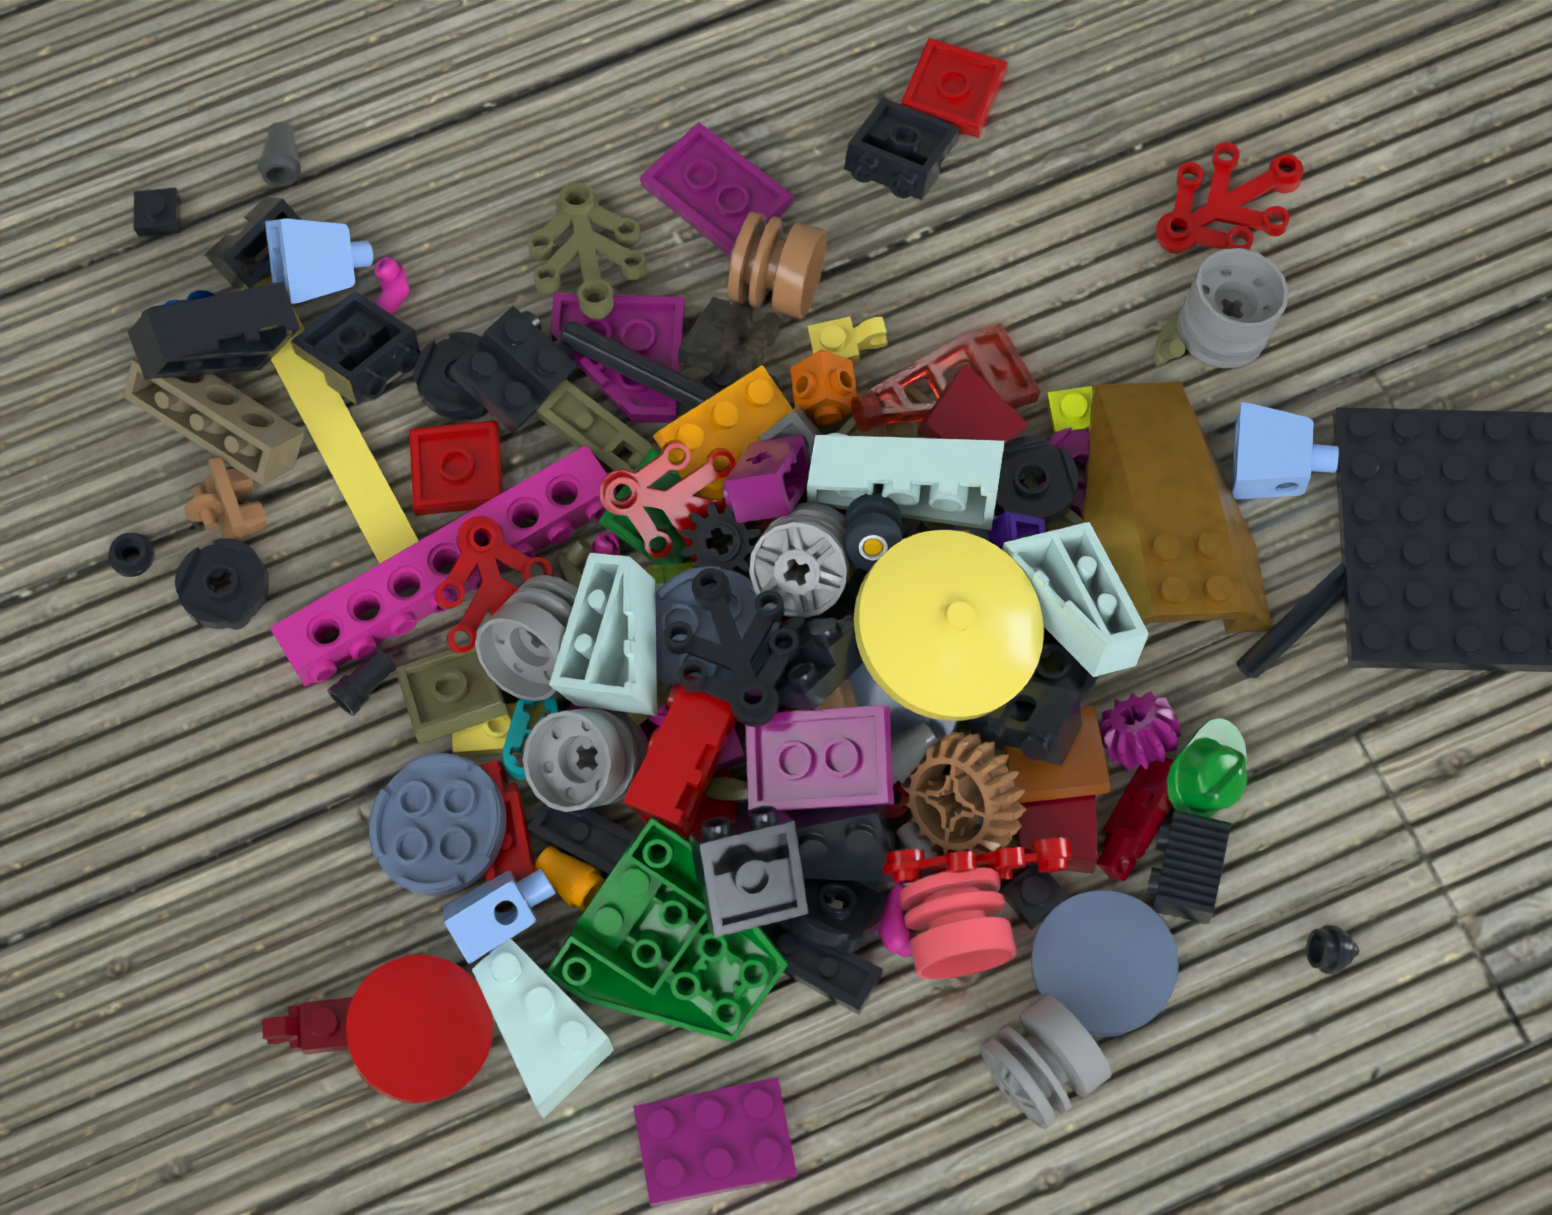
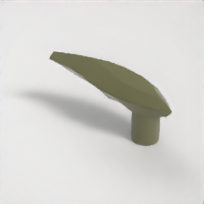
(1168, 343)
(570, 562)
(728, 789)

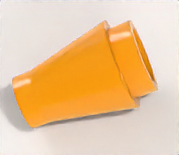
(570, 877)

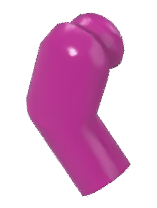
(393, 284)

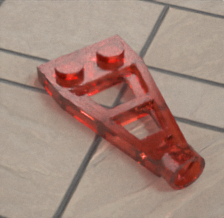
(987, 352)

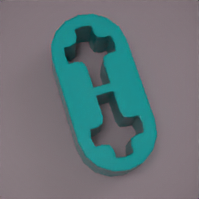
(520, 731)

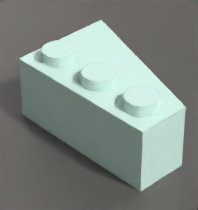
(1082, 597)
(610, 639)
(541, 1025)

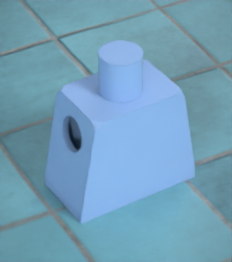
(314, 257)
(1276, 453)
(480, 927)

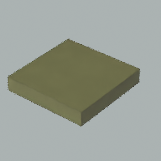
(448, 694)

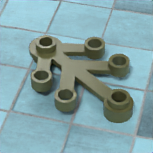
(578, 206)

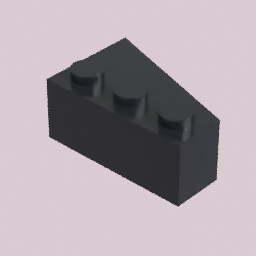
(214, 333)
(842, 841)

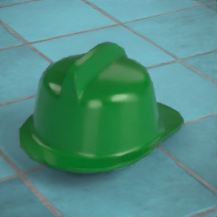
(1209, 770)

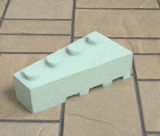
(924, 476)

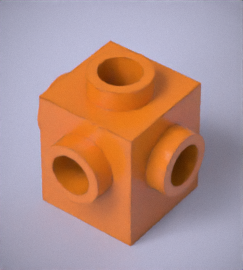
(824, 387)

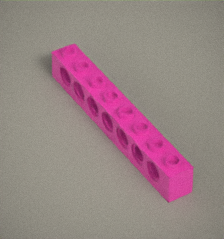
(420, 565)

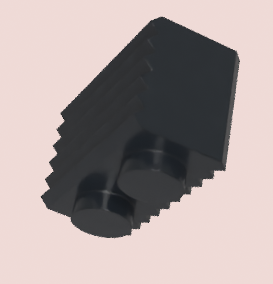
(1190, 866)

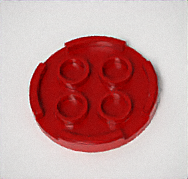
(418, 1029)

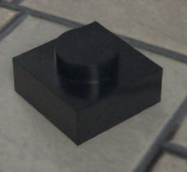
(157, 212)
(1033, 895)

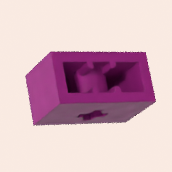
(768, 479)

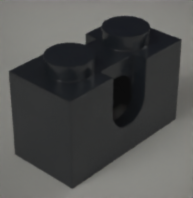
(236, 254)
(1039, 732)

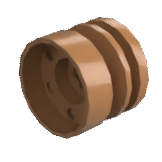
(767, 263)

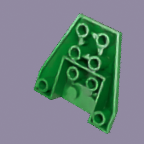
(650, 946)

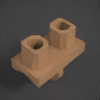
(221, 503)

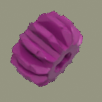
(1139, 730)

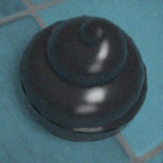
(1330, 949)

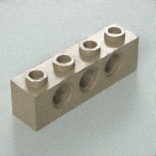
(219, 421)

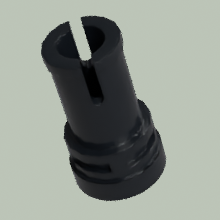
(353, 690)

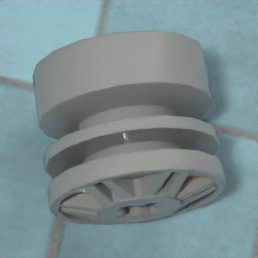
(1232, 308)
(811, 536)
(525, 636)
(583, 758)
(1038, 1066)

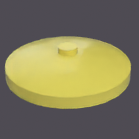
(948, 625)

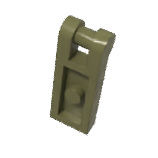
(588, 423)

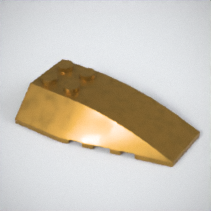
(1169, 511)

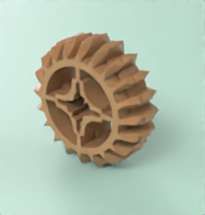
(974, 788)

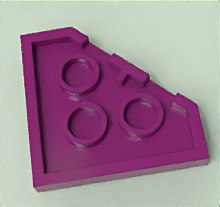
(643, 324)

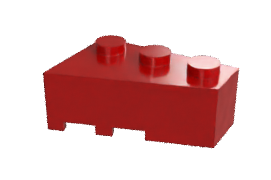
(681, 758)

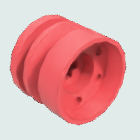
(957, 924)

